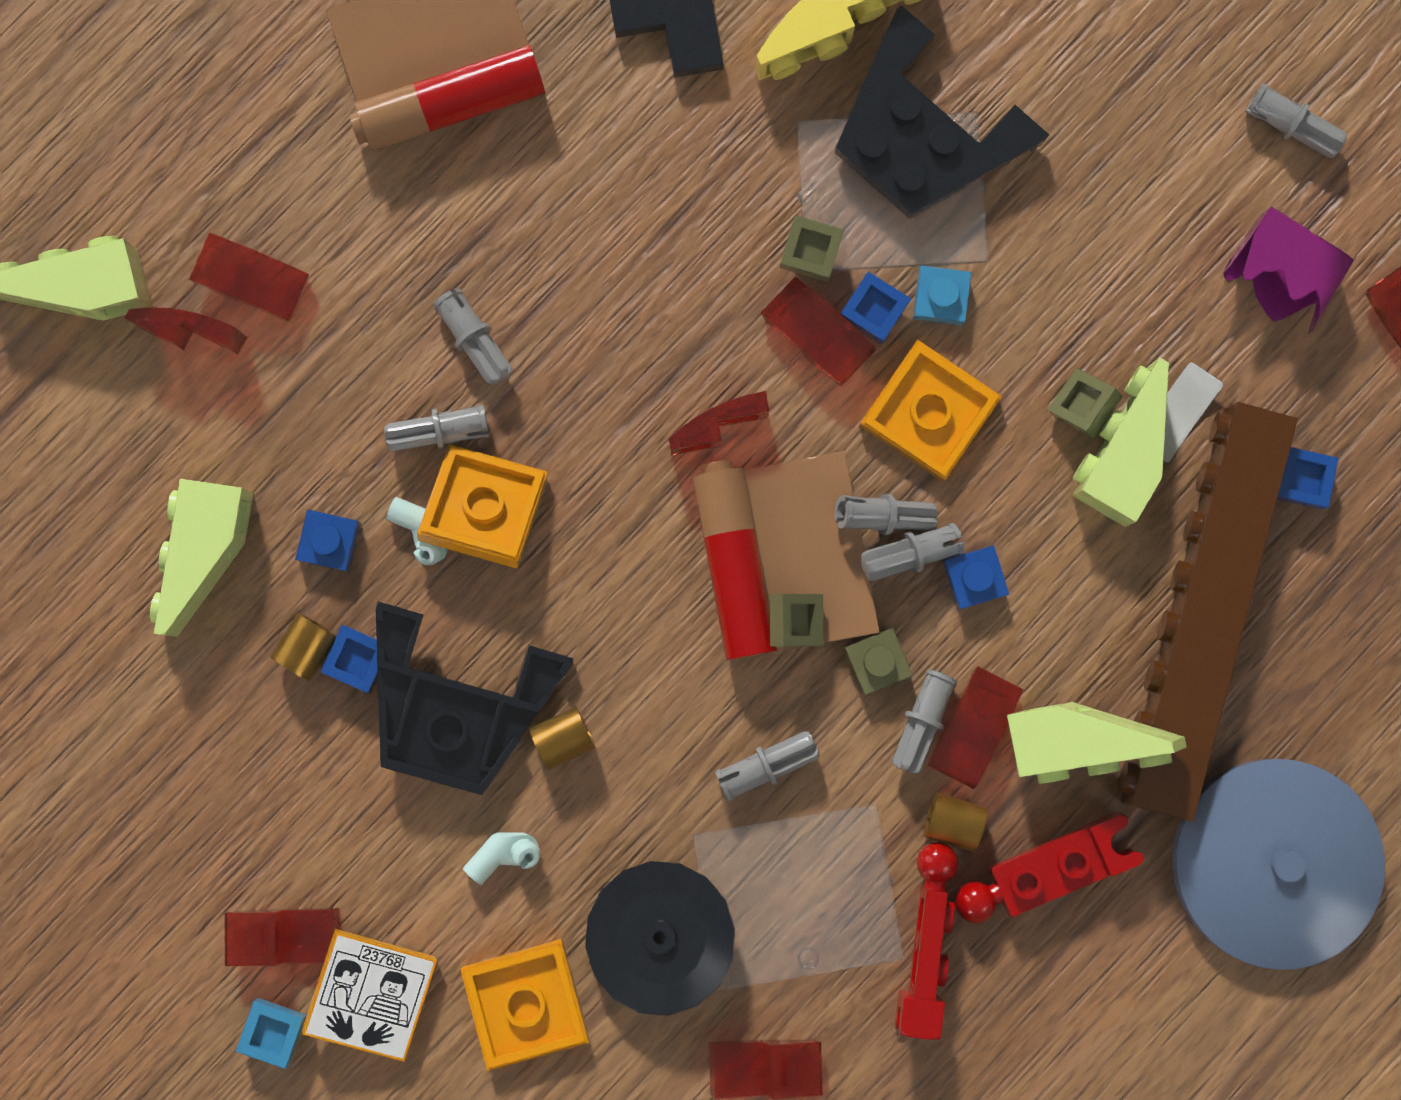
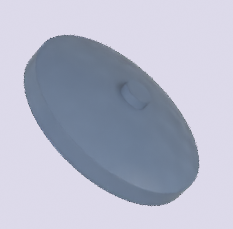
(1279, 864)

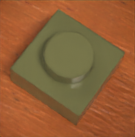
(811, 248)
(1085, 403)
(796, 620)
(878, 661)

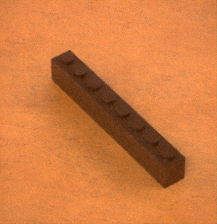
(1210, 603)

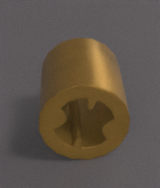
(303, 646)
(562, 738)
(955, 822)

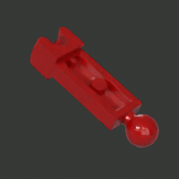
(1049, 871)
(920, 1009)

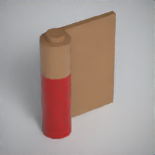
(431, 63)
(779, 535)

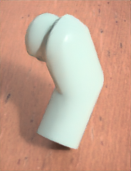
(410, 516)
(503, 849)

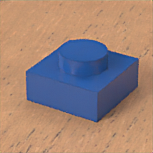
(875, 307)
(1308, 478)
(328, 540)
(975, 577)
(353, 659)

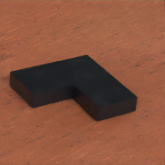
(688, 28)

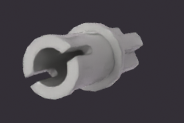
(1296, 121)
(472, 336)
(437, 429)
(884, 514)
(911, 552)
(924, 722)
(767, 765)

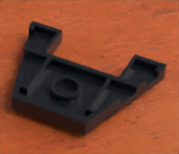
(909, 143)
(446, 726)

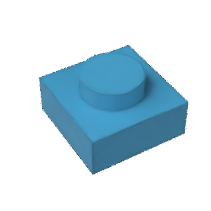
(941, 295)
(271, 1033)

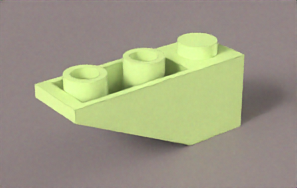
(87, 282)
(1131, 457)
(203, 541)
(1075, 736)

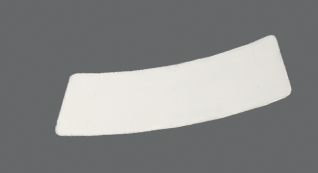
(1186, 404)

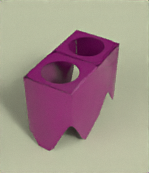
(1288, 266)

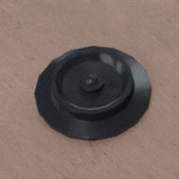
(660, 938)

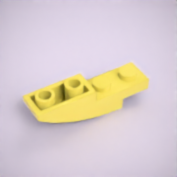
(815, 31)

